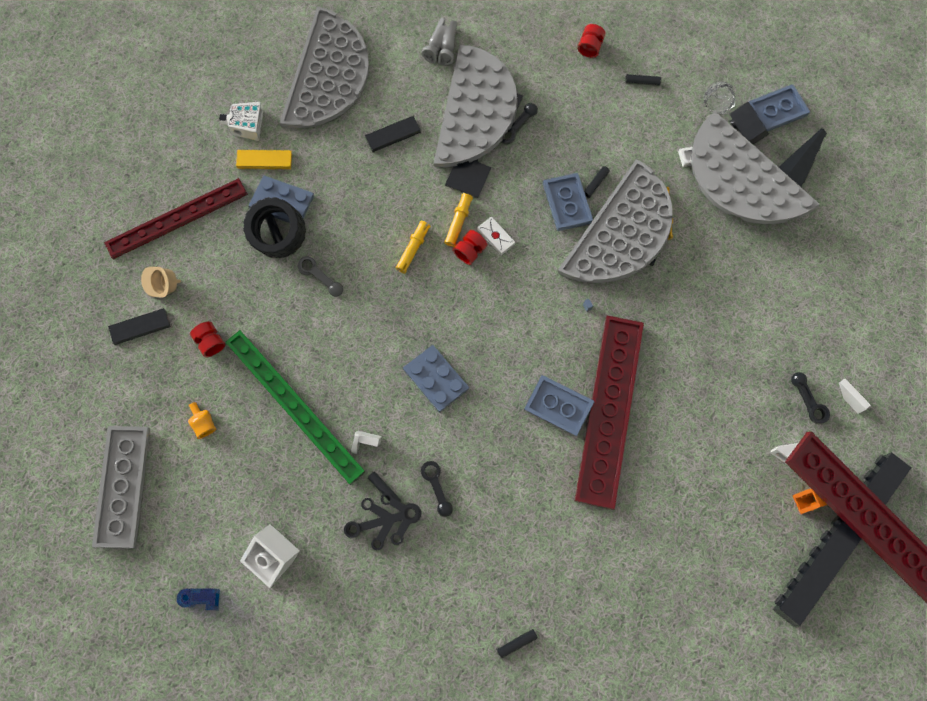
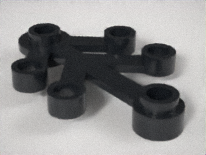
(386, 520)

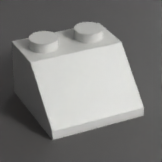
(269, 555)

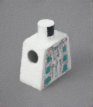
(244, 120)

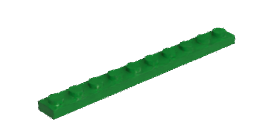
(295, 407)

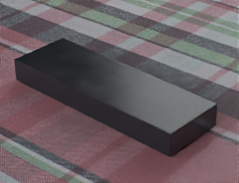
(392, 134)
(139, 326)

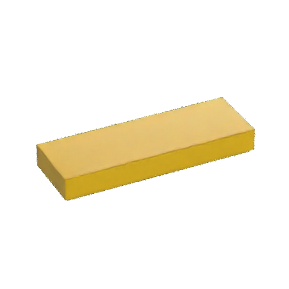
(264, 159)

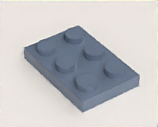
(780, 107)
(297, 197)
(567, 202)
(436, 378)
(559, 405)

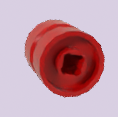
(591, 40)
(470, 246)
(207, 340)

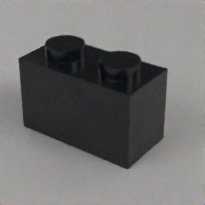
(748, 123)

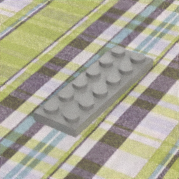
(121, 487)

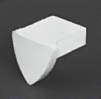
(366, 438)

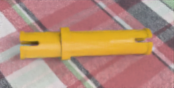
(458, 220)
(416, 240)

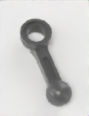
(334, 288)

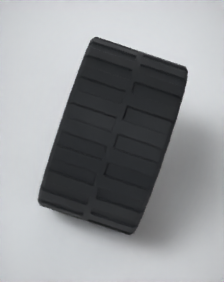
(255, 218)

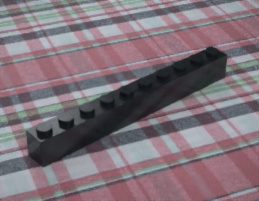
(835, 547)

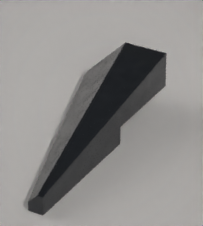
(802, 160)

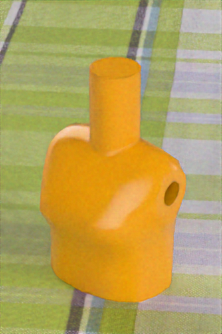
(201, 422)

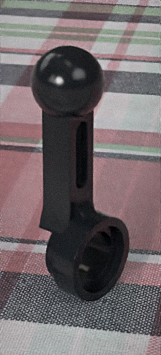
(530, 110)
(800, 381)
(444, 507)

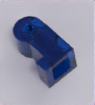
(199, 596)

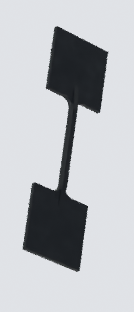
(471, 176)

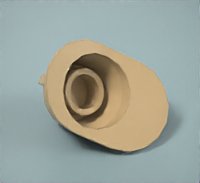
(159, 281)

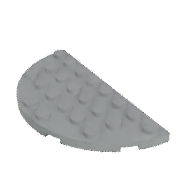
(328, 73)
(477, 109)
(742, 178)
(625, 231)

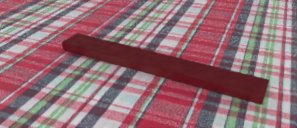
(175, 218)

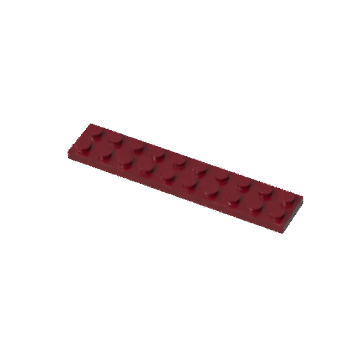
(610, 413)
(861, 510)

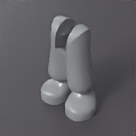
(443, 40)

